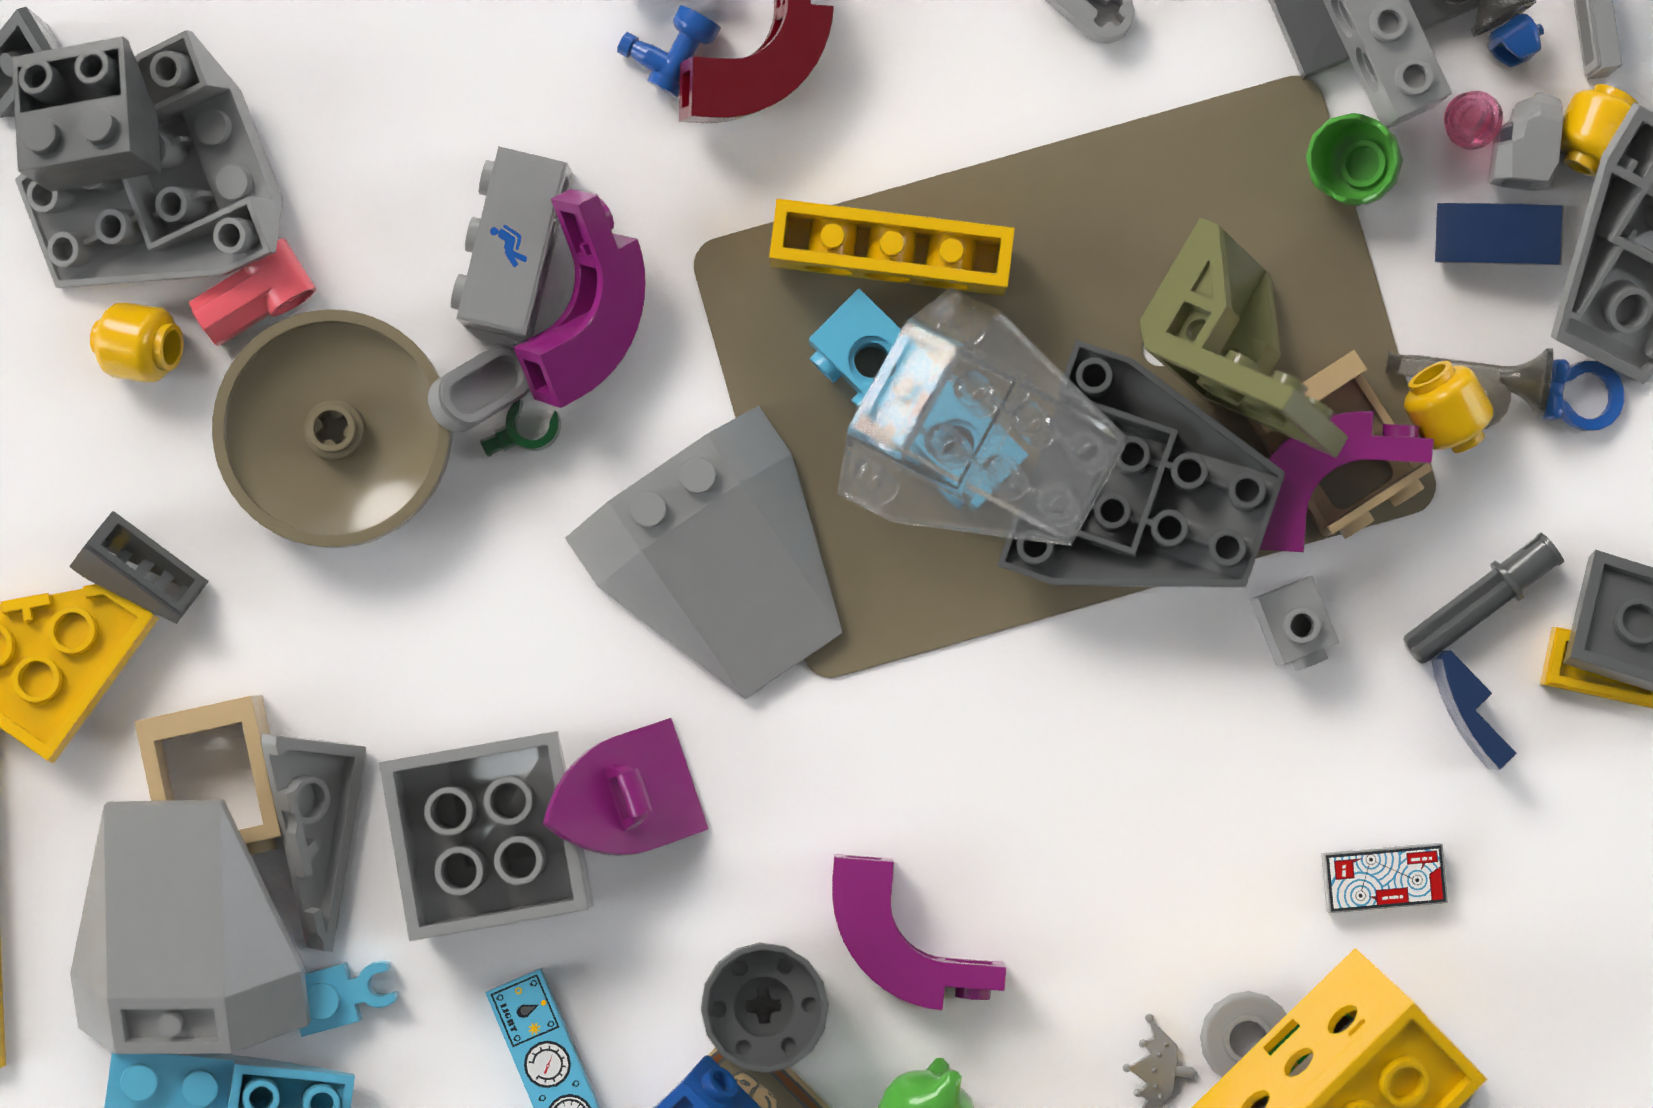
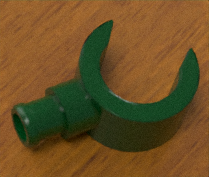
(509, 436)

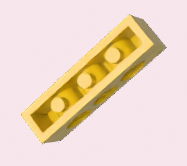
(891, 247)

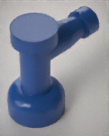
(665, 66)

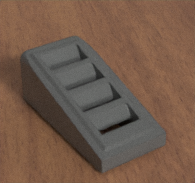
(130, 544)

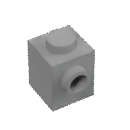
(1295, 623)

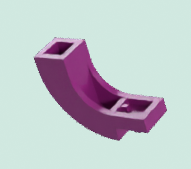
(602, 311)
(1308, 466)
(869, 932)

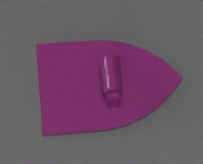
(627, 794)

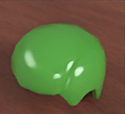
(1354, 159)

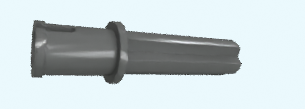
(1483, 598)

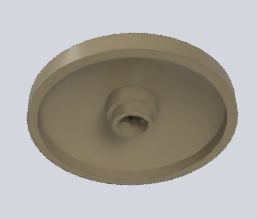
(330, 429)

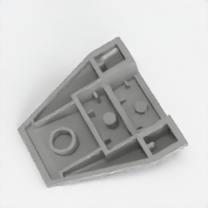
(1610, 278)
(718, 555)

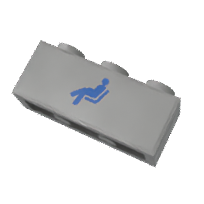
(511, 243)

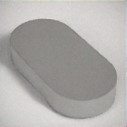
(478, 389)

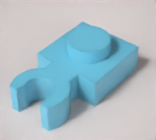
(336, 996)

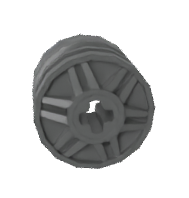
(790, 1030)

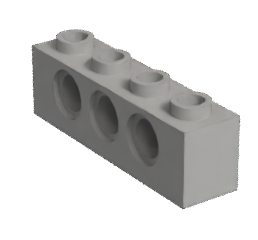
(1390, 57)

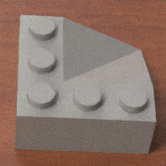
(476, 839)

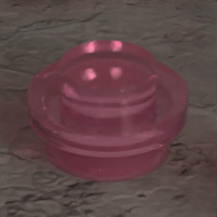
(1473, 119)

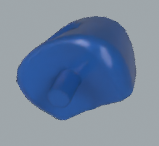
(1516, 40)

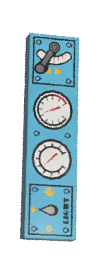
(541, 1043)

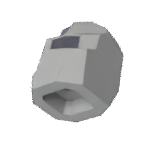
(1528, 145)

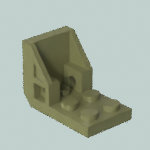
(1221, 306)

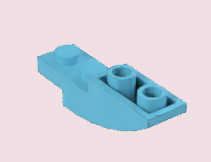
(222, 1082)

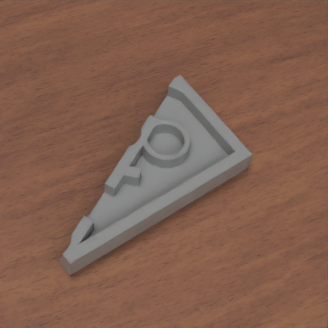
(316, 806)

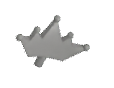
(1158, 1067)

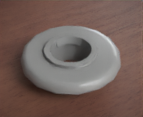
(1225, 1016)

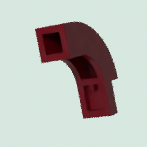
(738, 87)

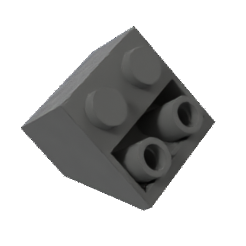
(83, 116)

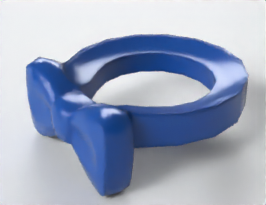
(1559, 408)

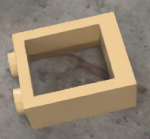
(246, 711)

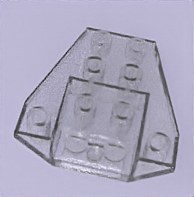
(976, 431)

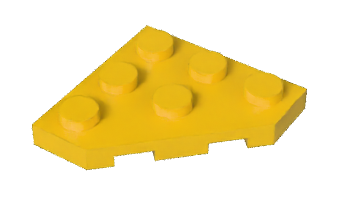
(62, 659)

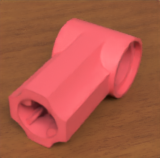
(253, 293)

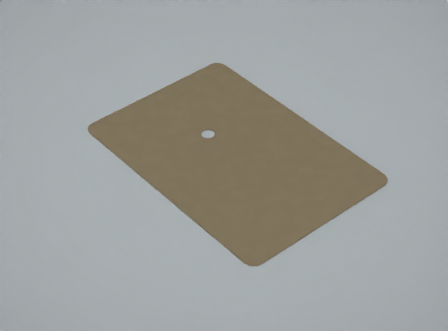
(1088, 252)

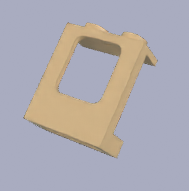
(1346, 390)

